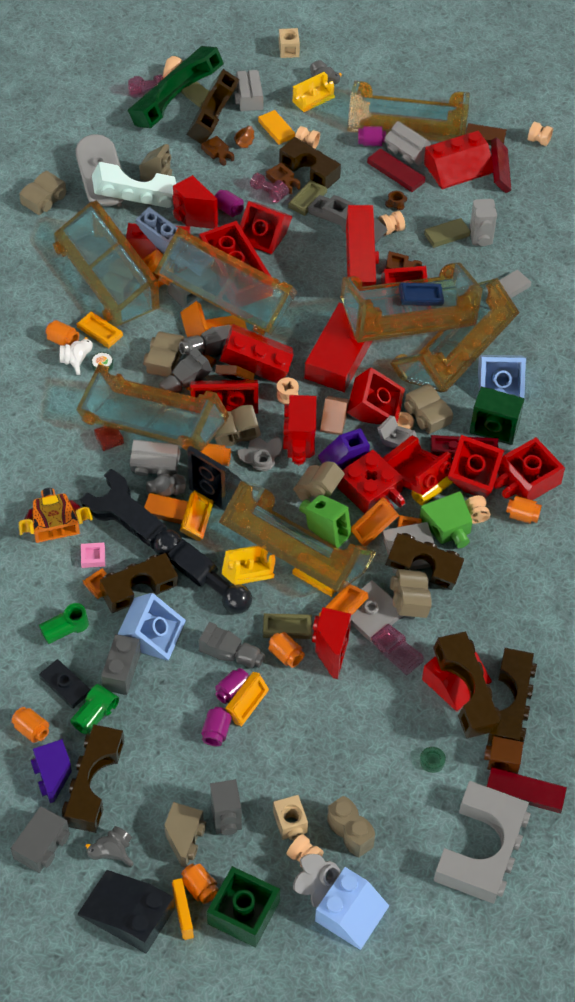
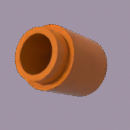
(61, 333)
(218, 453)
(524, 509)
(286, 649)
(30, 724)
(199, 883)

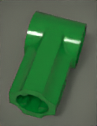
(63, 624)
(97, 704)

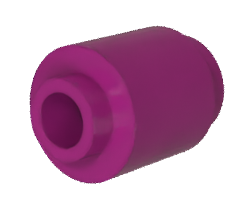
(371, 135)
(229, 203)
(230, 685)
(216, 726)

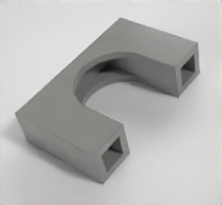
(485, 876)

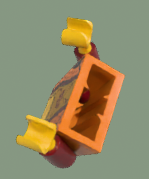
(53, 517)

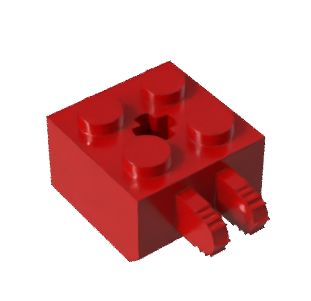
(300, 427)
(529, 471)
(370, 480)

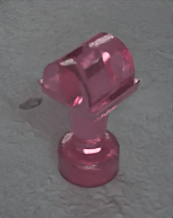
(138, 86)
(276, 190)

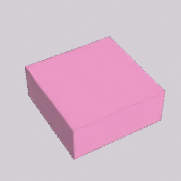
(93, 555)

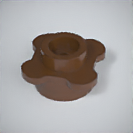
(396, 200)

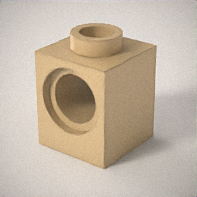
(289, 43)
(290, 808)

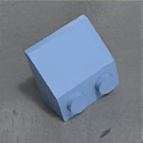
(503, 373)
(154, 625)
(351, 908)

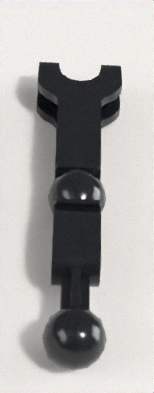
(188, 560)

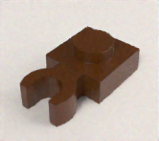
(217, 148)
(282, 173)
(397, 260)

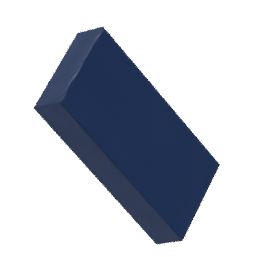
(421, 294)

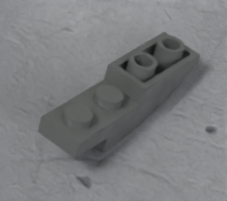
(335, 211)

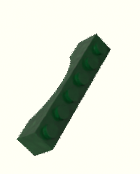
(152, 105)

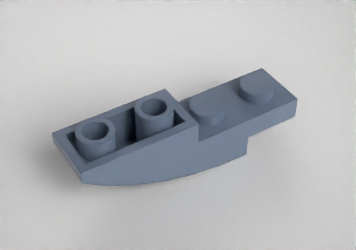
(156, 228)

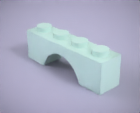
(112, 182)

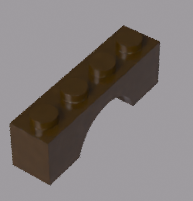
(215, 100)
(457, 655)
(515, 672)
(102, 749)

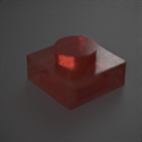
(108, 437)

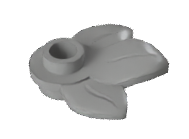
(261, 451)
(313, 877)

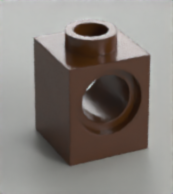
(504, 754)

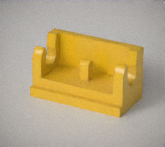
(313, 92)
(248, 565)

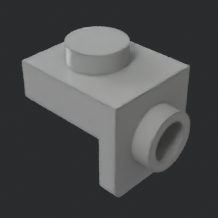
(392, 434)

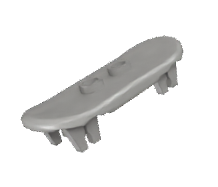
(89, 153)

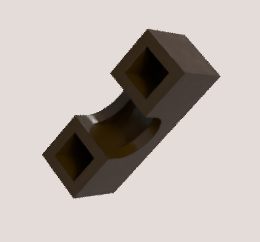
(300, 154)
(444, 564)
(155, 572)

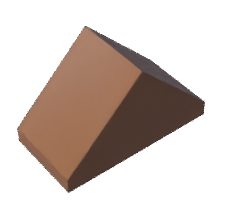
(334, 415)

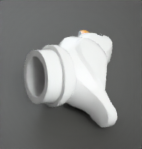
(75, 353)

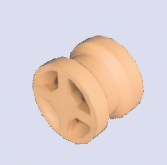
(288, 384)
(477, 509)

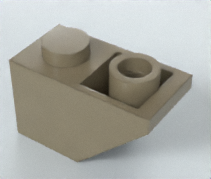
(156, 162)
(182, 830)

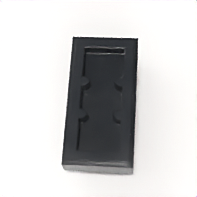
(64, 683)

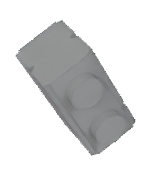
(249, 91)
(407, 143)
(483, 222)
(154, 458)

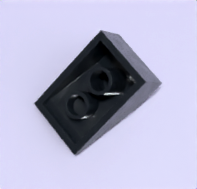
(211, 478)
(128, 909)

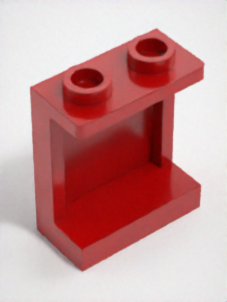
(418, 467)

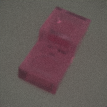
(394, 647)

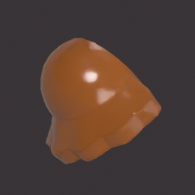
(244, 137)

